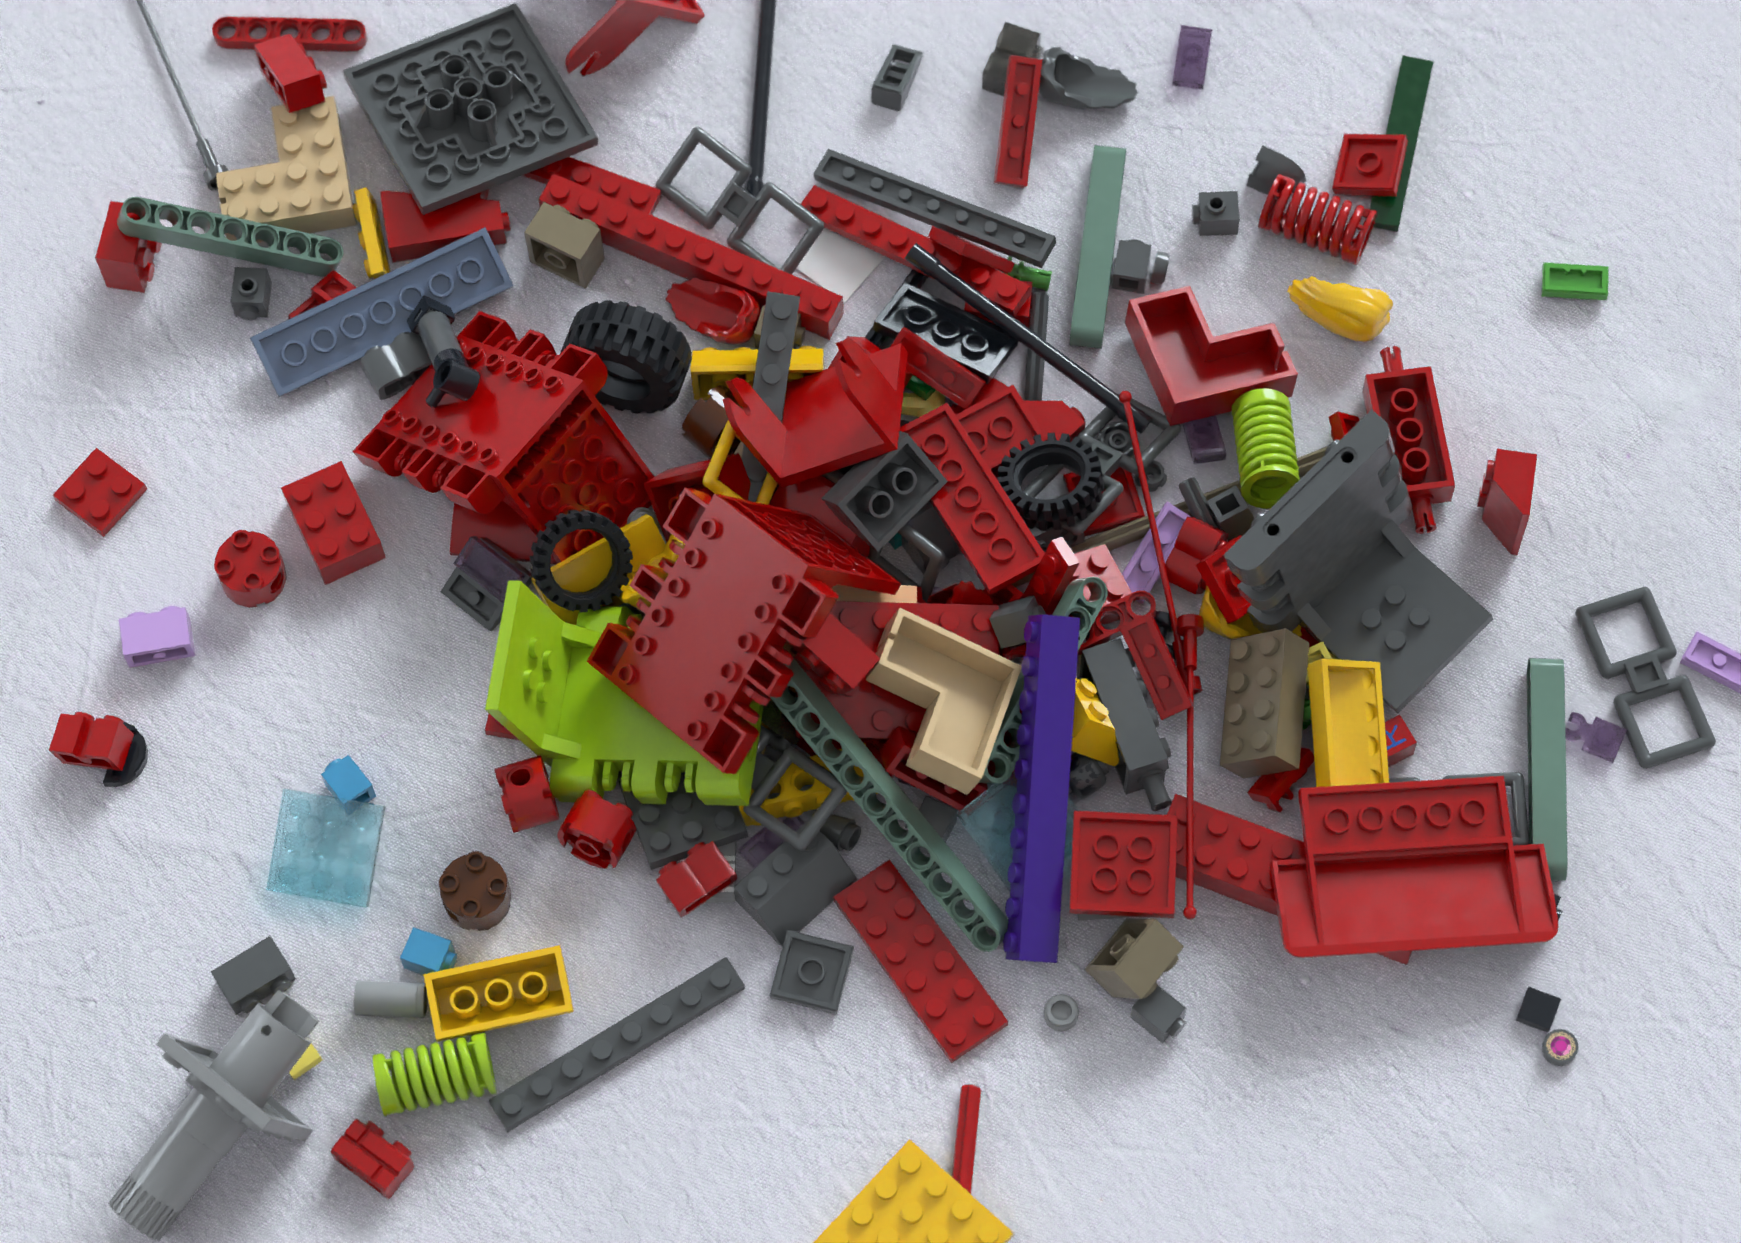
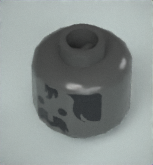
(1086, 775)

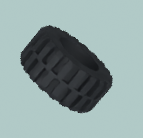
(641, 354)

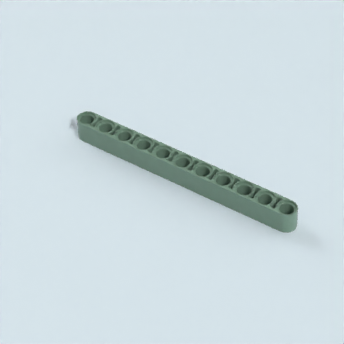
(897, 807)

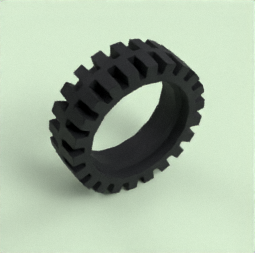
(608, 587)

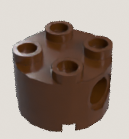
(707, 420)
(475, 891)

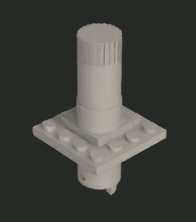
(227, 1098)

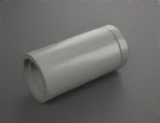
(390, 999)

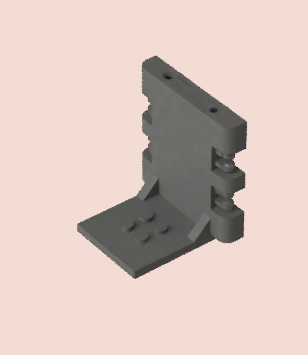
(1349, 574)

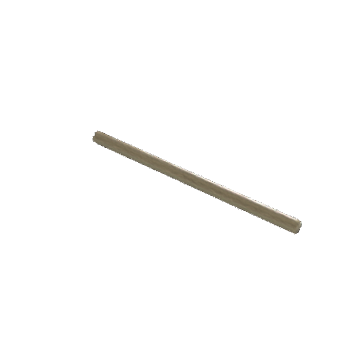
(1138, 528)

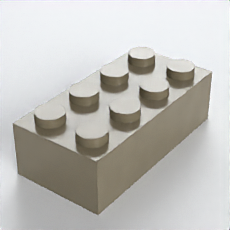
(1264, 704)

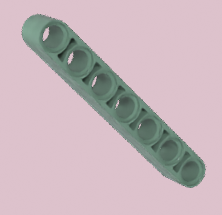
(215, 242)
(1097, 247)
(1071, 603)
(1547, 761)

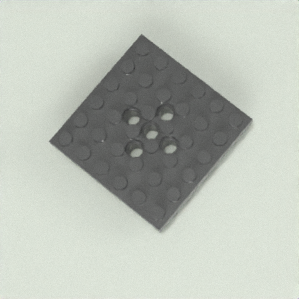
(470, 108)

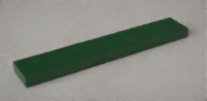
(1404, 120)

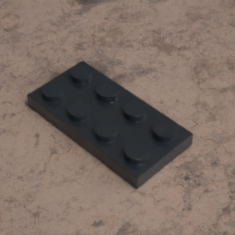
(955, 332)

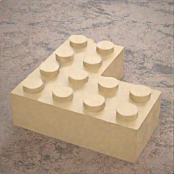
(309, 183)
(958, 686)

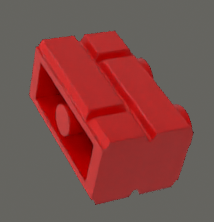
(373, 1158)

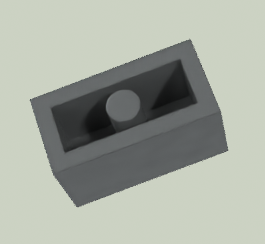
(253, 975)

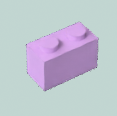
(156, 636)

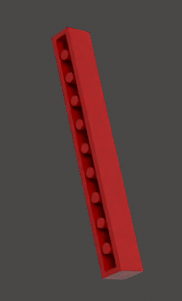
(692, 254)

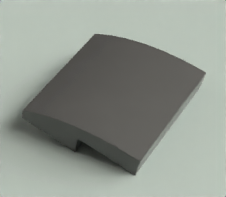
(474, 598)

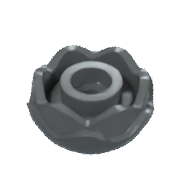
(1117, 432)

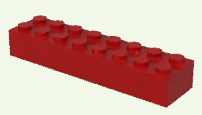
(1235, 857)

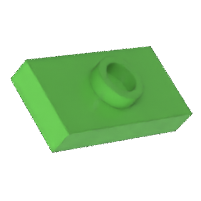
(1574, 281)

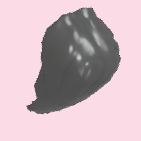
(1081, 83)

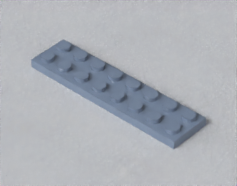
(378, 311)

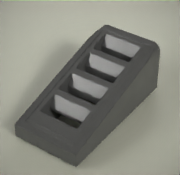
(890, 94)

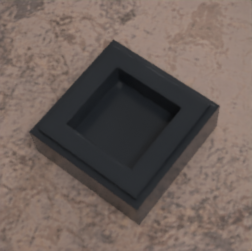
(1538, 1009)

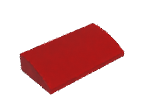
(500, 526)

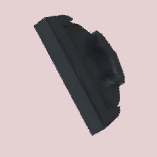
(134, 763)

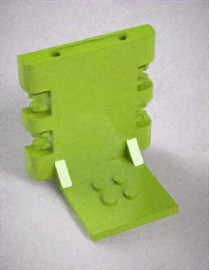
(586, 722)

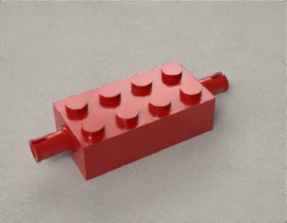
(1413, 414)

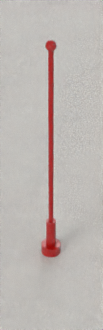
(1190, 627)
(1178, 645)

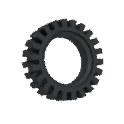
(1053, 452)

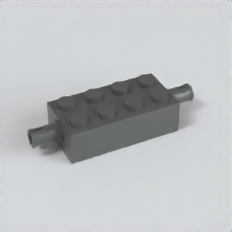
(1140, 749)

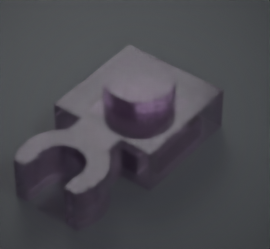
(1600, 738)

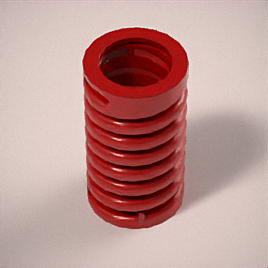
(1311, 228)

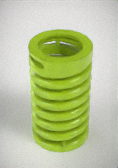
(1264, 446)
(434, 1083)

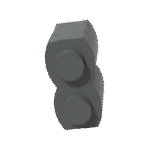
(396, 365)

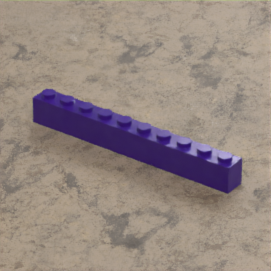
(1042, 788)

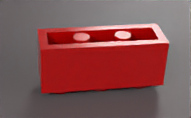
(291, 72)
(894, 758)

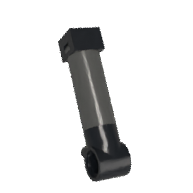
(452, 373)

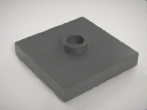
(811, 972)

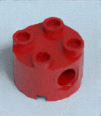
(250, 568)
(527, 794)
(597, 830)

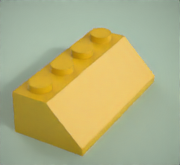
(715, 367)
(498, 993)

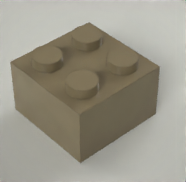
(564, 244)
(1135, 958)

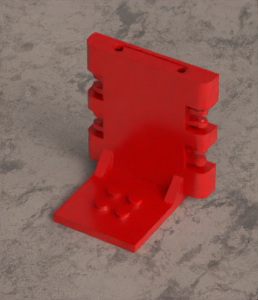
(521, 438)
(725, 614)

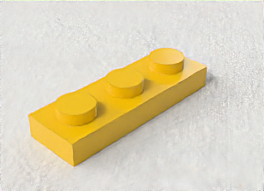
(371, 236)

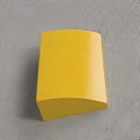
(591, 565)
(1347, 722)

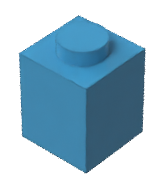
(347, 781)
(427, 953)

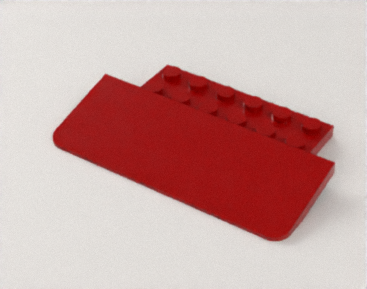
(1411, 871)

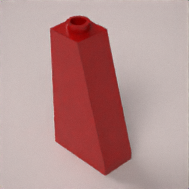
(416, 235)

